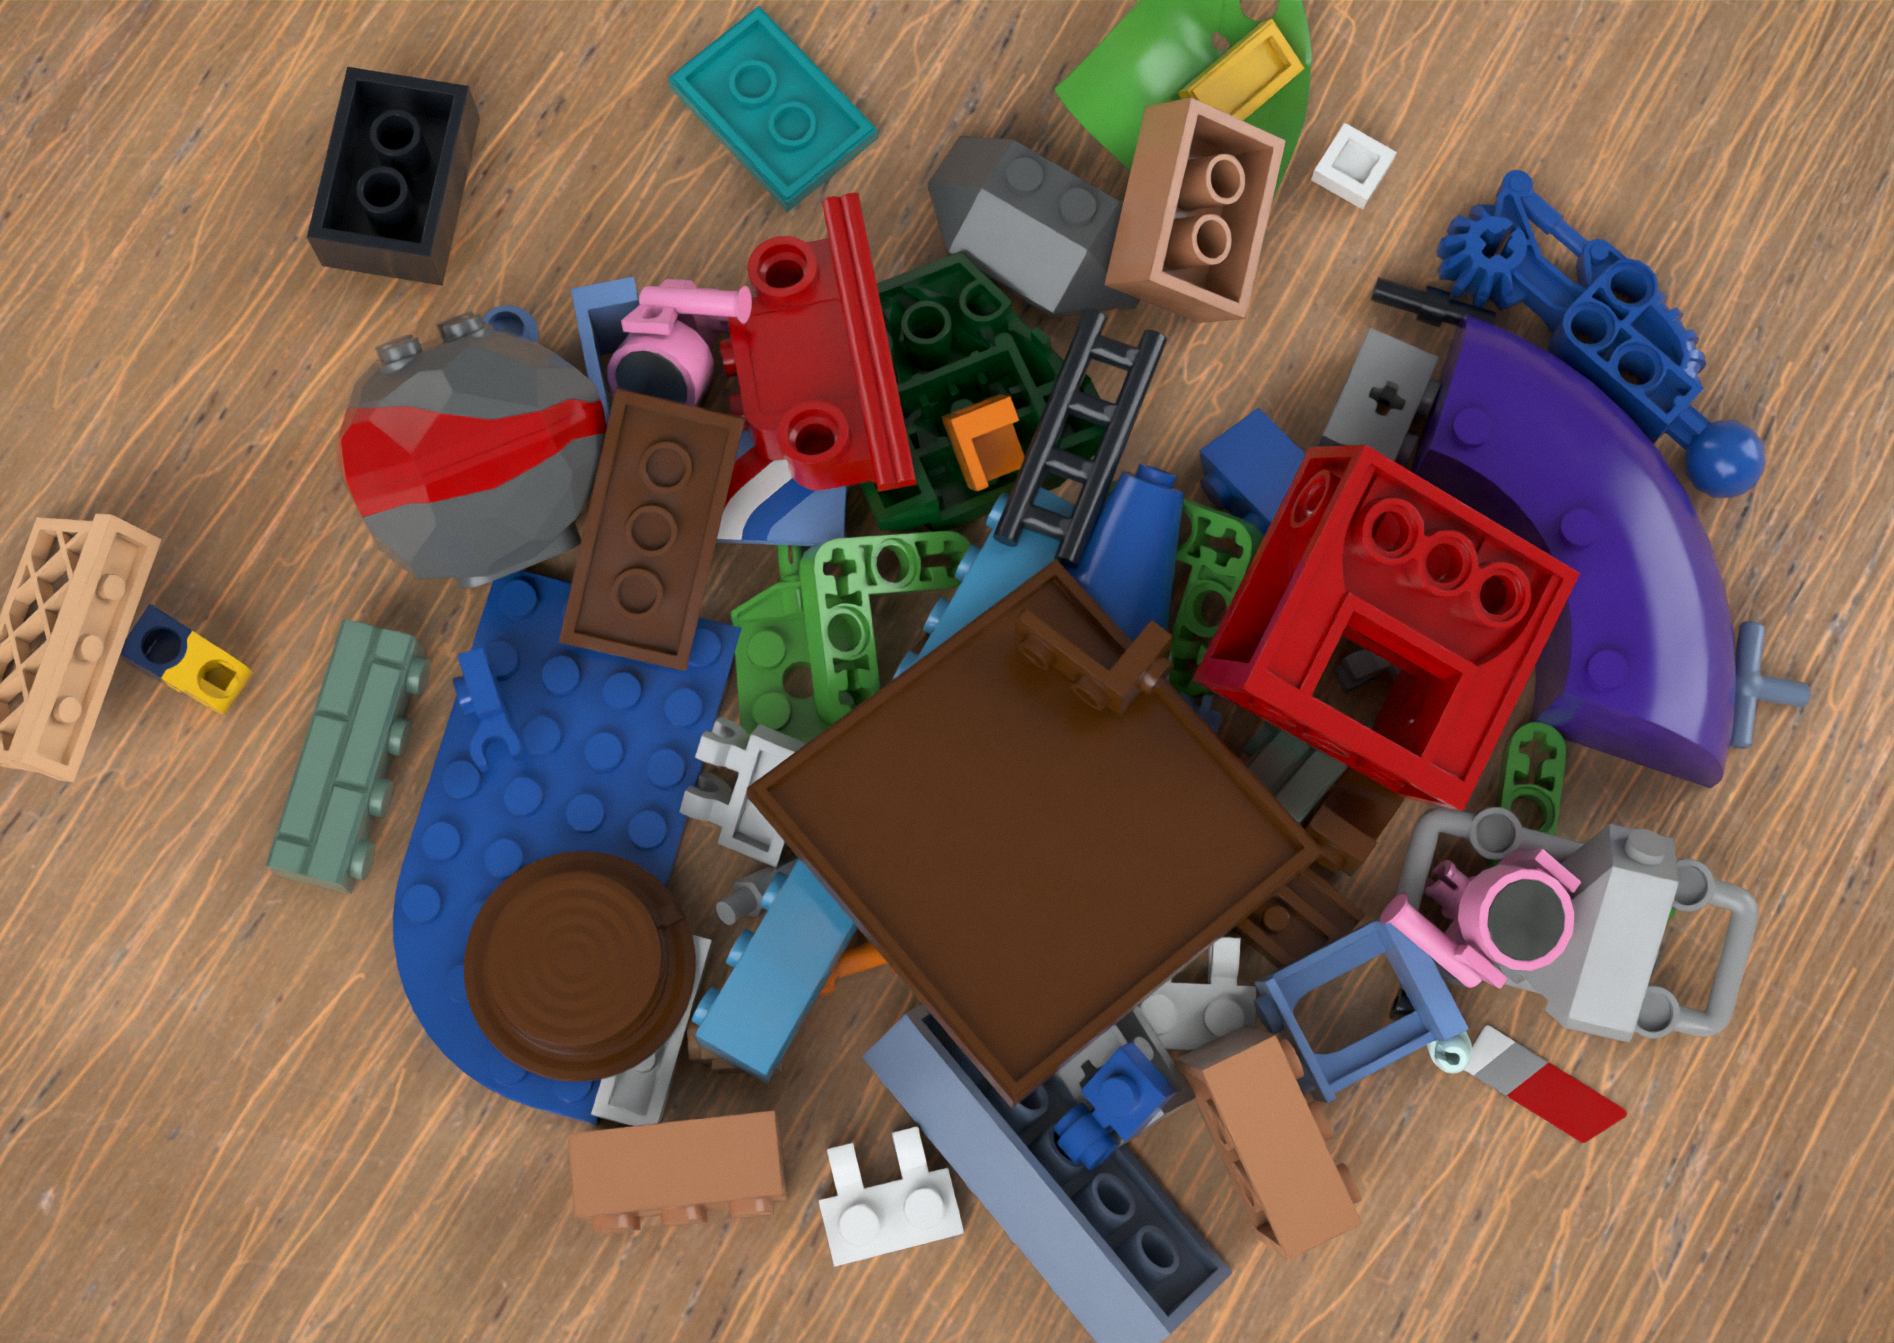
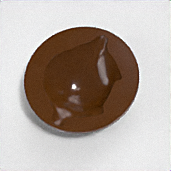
(579, 966)

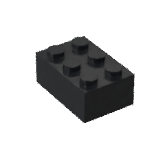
(394, 176)

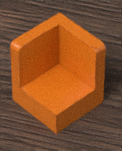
(985, 440)

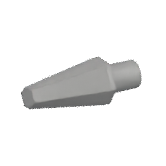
(749, 892)

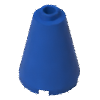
(1134, 550)

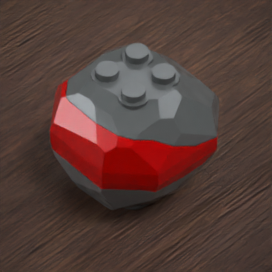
(471, 451)

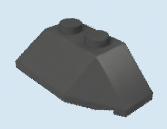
(1028, 225)

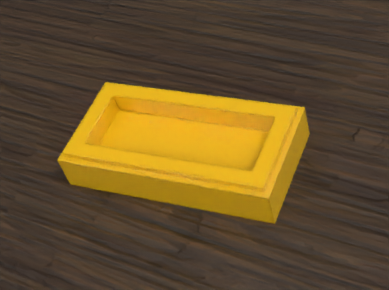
(1246, 73)

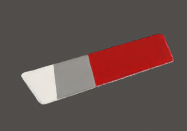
(1541, 1087)

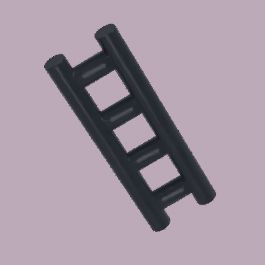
(1094, 474)

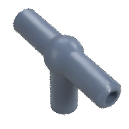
(1754, 687)

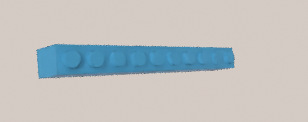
(805, 930)

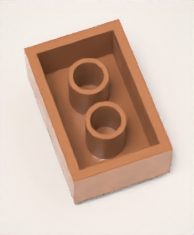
(1195, 211)
(1271, 1140)
(677, 1171)

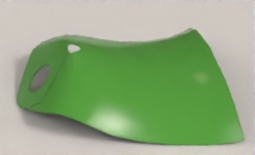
(1160, 52)

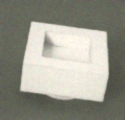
(1353, 166)

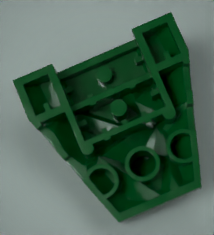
(950, 349)

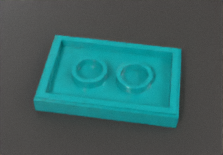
(773, 108)

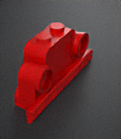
(820, 360)

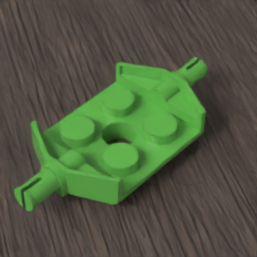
(774, 645)

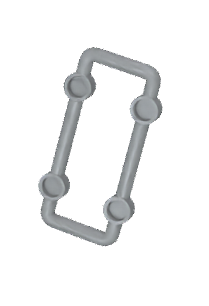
(1497, 832)

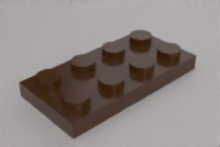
(651, 529)

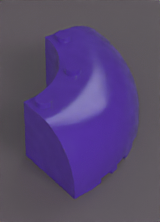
(1648, 629)

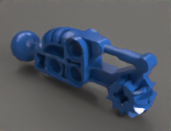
(1636, 337)

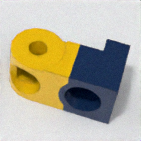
(184, 660)

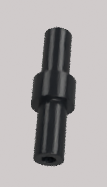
(1431, 305)

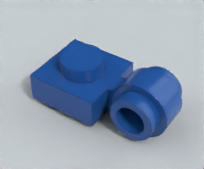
(1125, 1099)

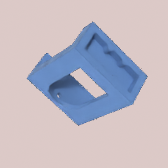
(1433, 1015)

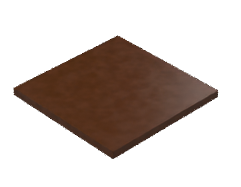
(1026, 849)

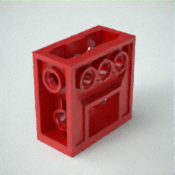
(1457, 640)

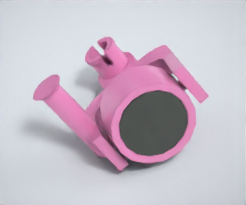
(672, 351)
(1501, 916)

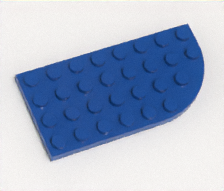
(599, 772)

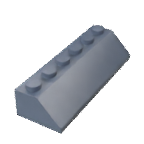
(1096, 1236)

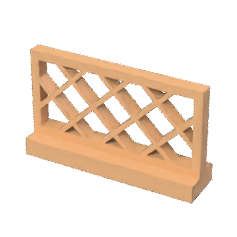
(83, 631)

